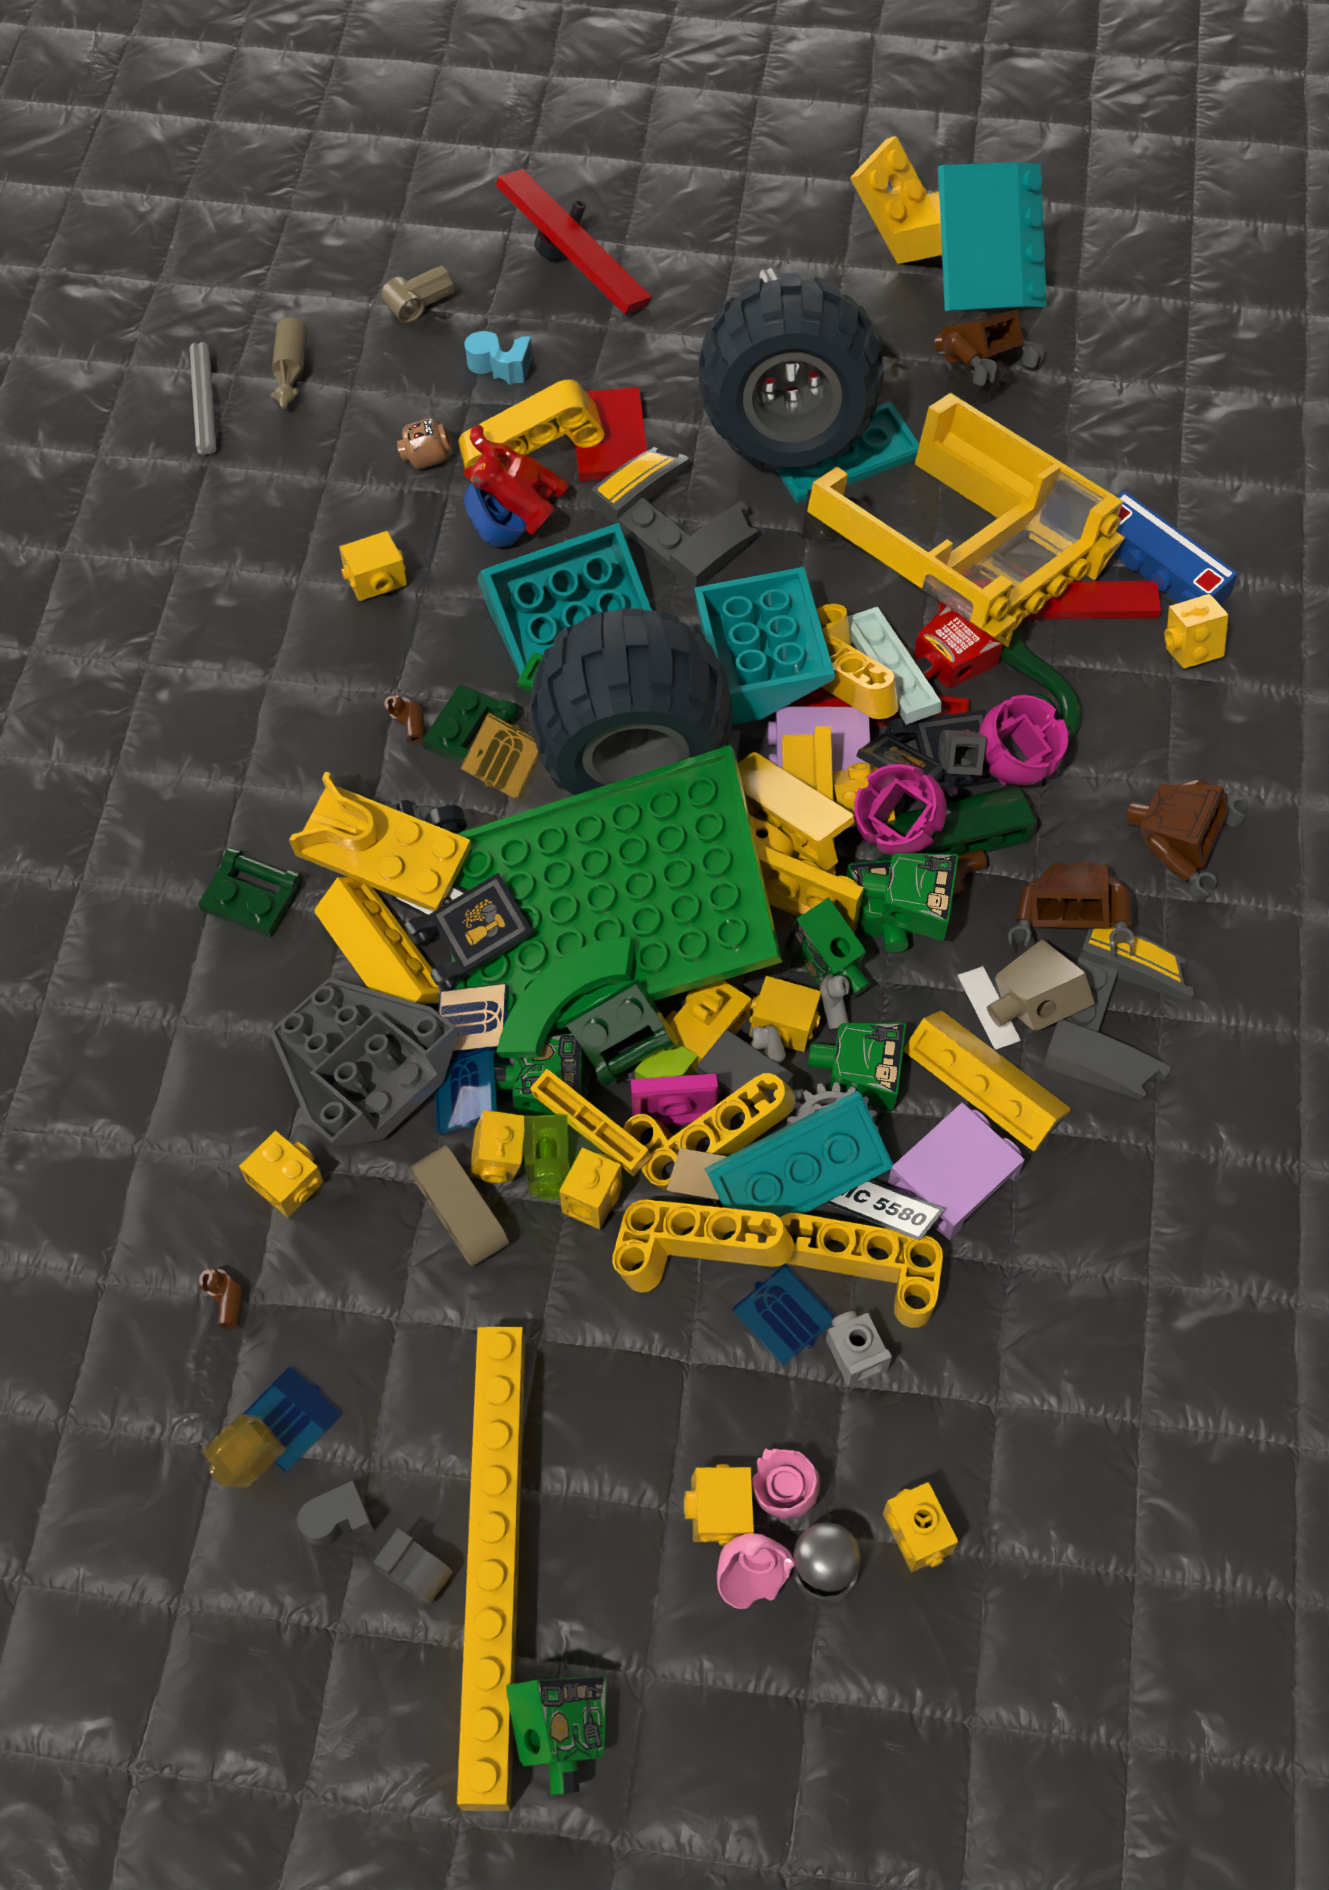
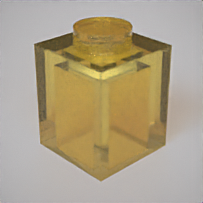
(242, 1452)

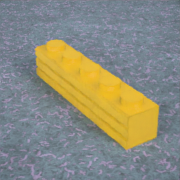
(590, 1122)

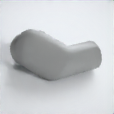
(832, 994)
(770, 1040)

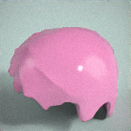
(785, 1483)
(752, 1569)

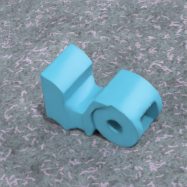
(486, 356)

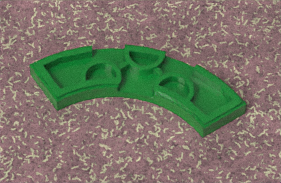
(563, 980)

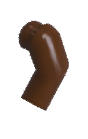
(966, 864)

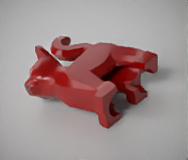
(520, 485)

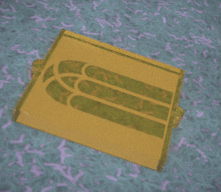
(501, 756)

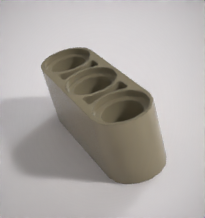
(458, 1205)

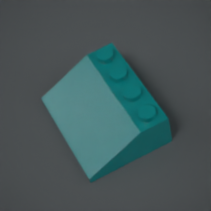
(992, 236)
(558, 587)
(765, 640)

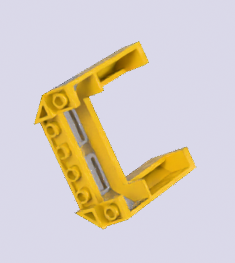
(1046, 533)

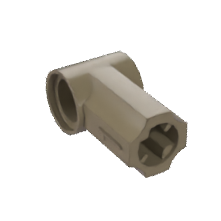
(410, 297)

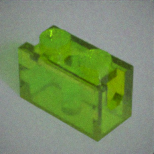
(551, 1160)

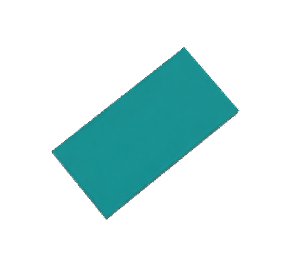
(880, 448)
(804, 1162)

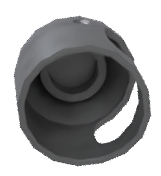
(826, 1560)

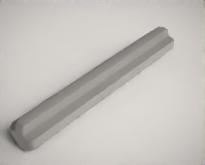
(202, 399)

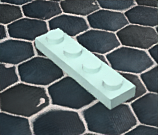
(878, 641)

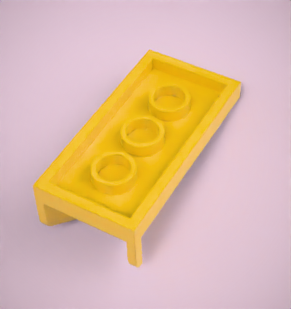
(381, 847)
(799, 884)

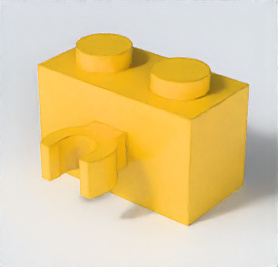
(708, 1014)

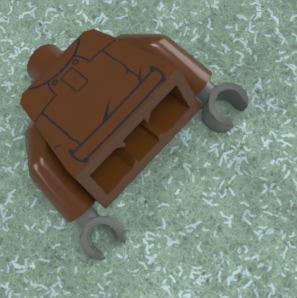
(985, 337)
(1183, 827)
(1074, 898)

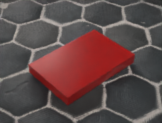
(623, 433)

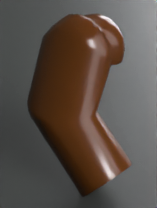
(409, 715)
(227, 1293)

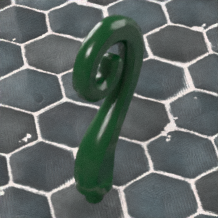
(1035, 668)

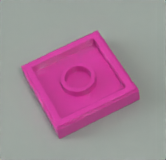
(674, 1099)

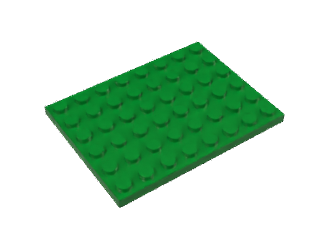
(637, 859)

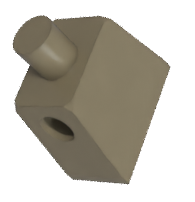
(1040, 989)

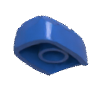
(491, 520)

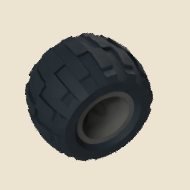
(755, 340)
(627, 698)

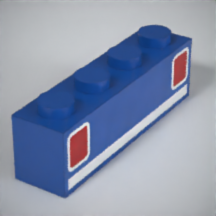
(1169, 556)

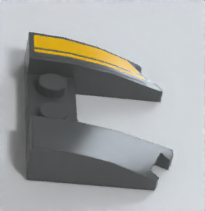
(694, 558)
(1096, 1058)

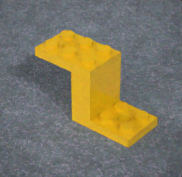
(908, 215)

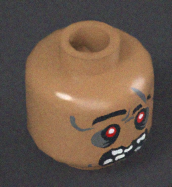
(424, 443)

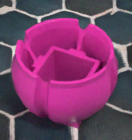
(1035, 732)
(881, 796)

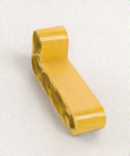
(539, 420)
(858, 678)
(716, 1125)
(757, 1240)
(857, 1262)

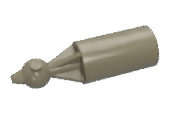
(288, 358)

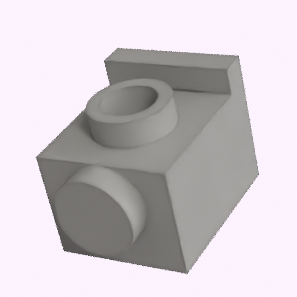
(857, 1362)

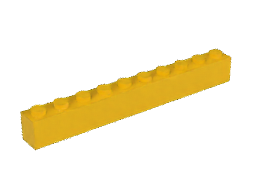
(492, 1572)

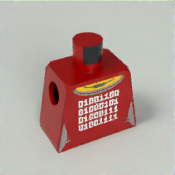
(954, 649)

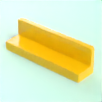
(810, 760)
(793, 808)
(376, 942)
(986, 1079)

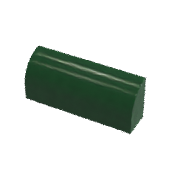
(974, 823)

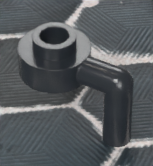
(545, 246)
(446, 817)

